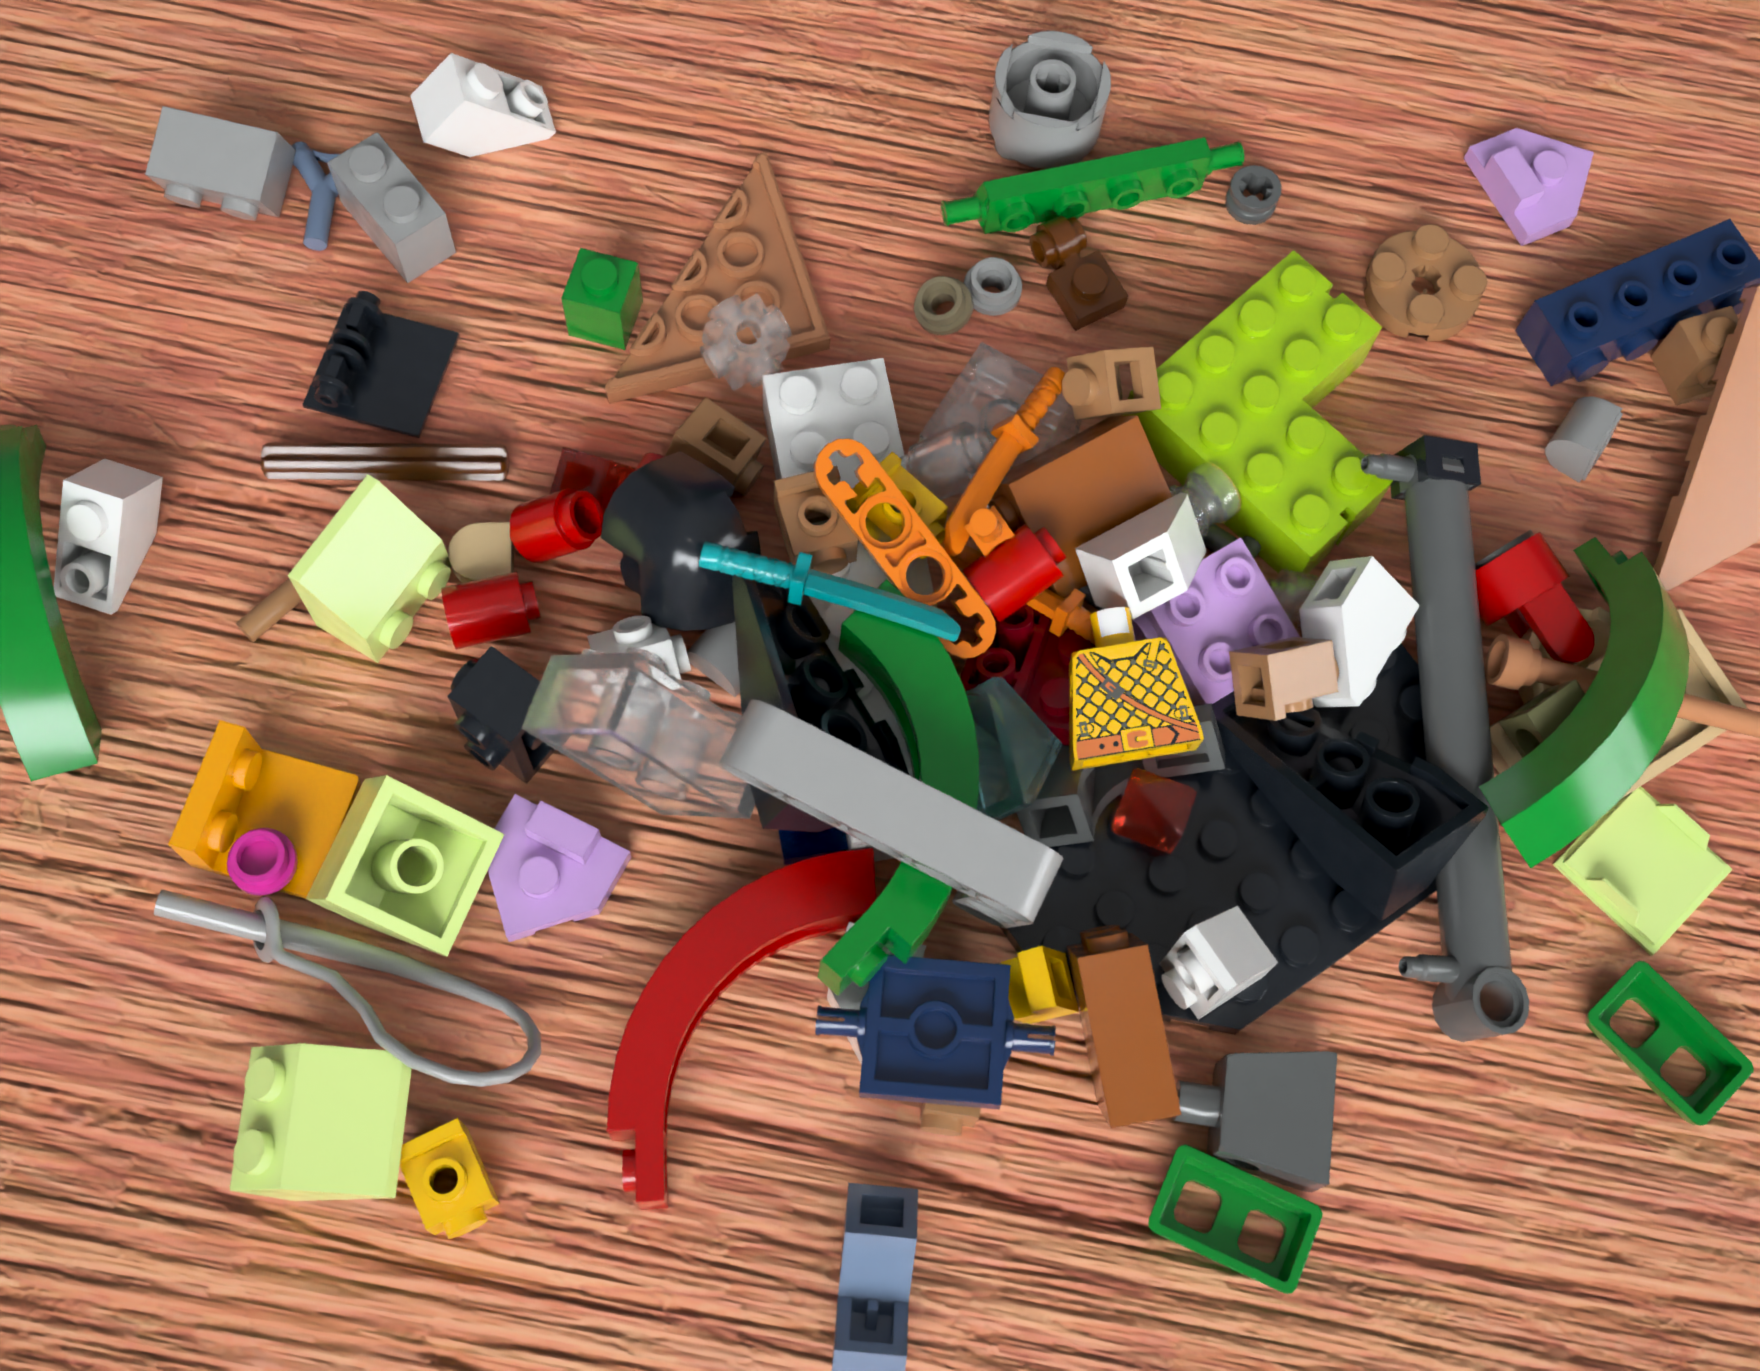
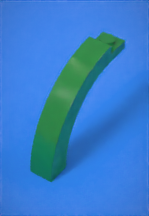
(38, 672)
(1616, 724)
(941, 741)

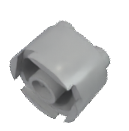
(1048, 100)

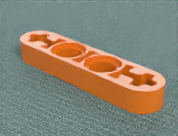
(911, 543)

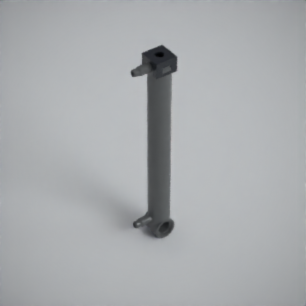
(1477, 986)

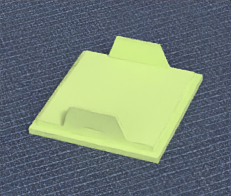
(1644, 867)

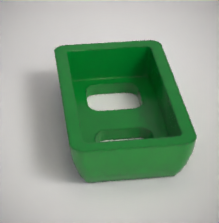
(1675, 1027)
(1238, 1196)

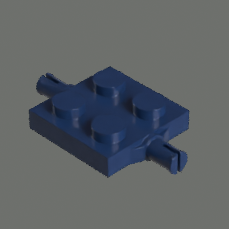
(936, 1032)

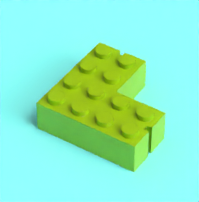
(1247, 402)

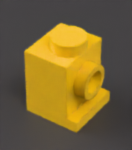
(884, 522)
(466, 1204)

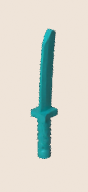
(830, 588)

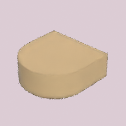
(481, 551)

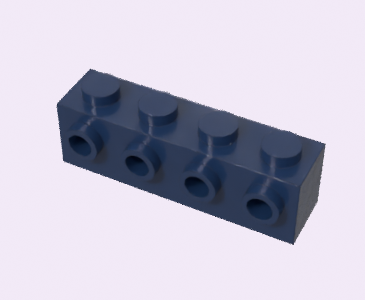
(1637, 303)

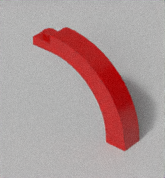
(729, 940)

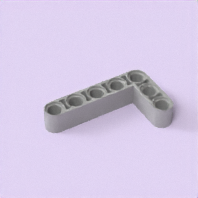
(991, 865)

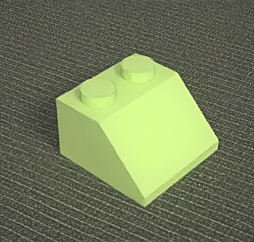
(371, 571)
(405, 865)
(321, 1123)

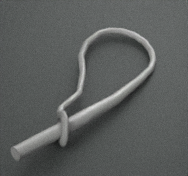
(274, 934)

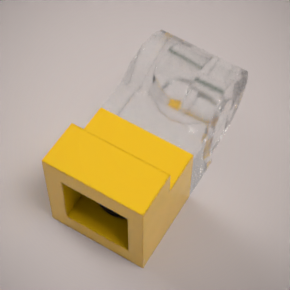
(1040, 986)

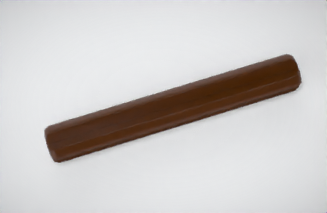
(385, 461)

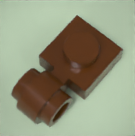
(1081, 286)

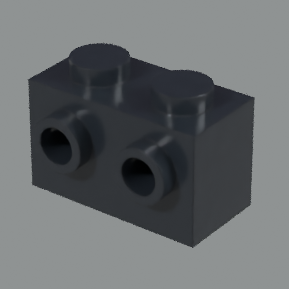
(491, 706)

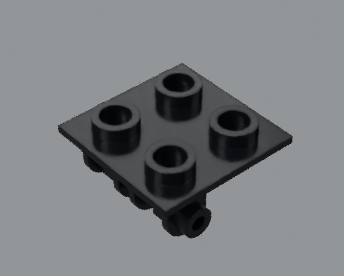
(381, 368)

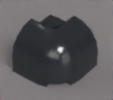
(661, 525)

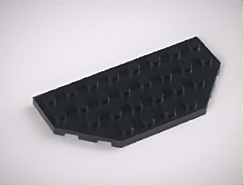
(1229, 857)

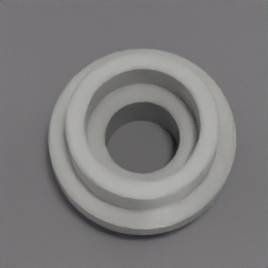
(994, 273)

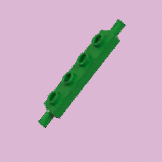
(1092, 185)

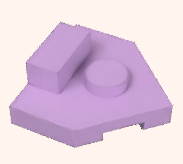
(1531, 180)
(550, 868)

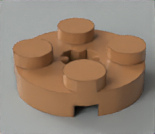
(1431, 256)

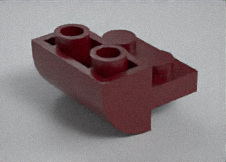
(1032, 664)

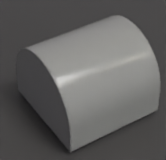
(1583, 436)
(717, 657)

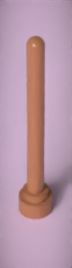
(1516, 663)

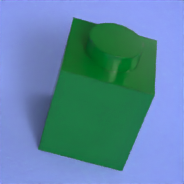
(602, 298)

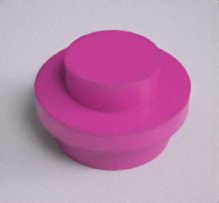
(262, 861)

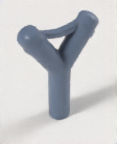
(322, 197)

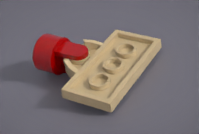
(1526, 590)

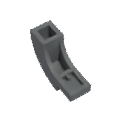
(1074, 799)

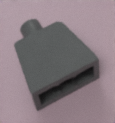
(1268, 1114)

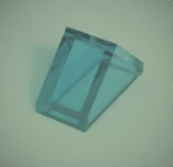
(1012, 749)

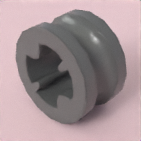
(1250, 209)

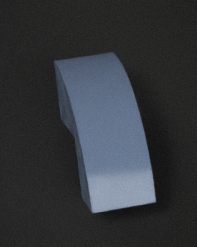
(875, 1278)

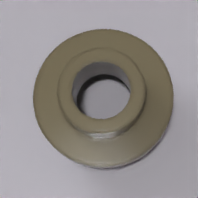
(941, 290)

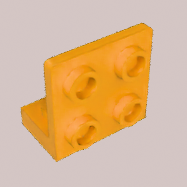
(257, 788)

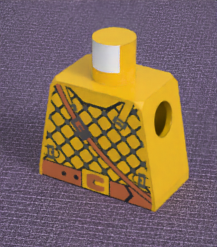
(1127, 697)

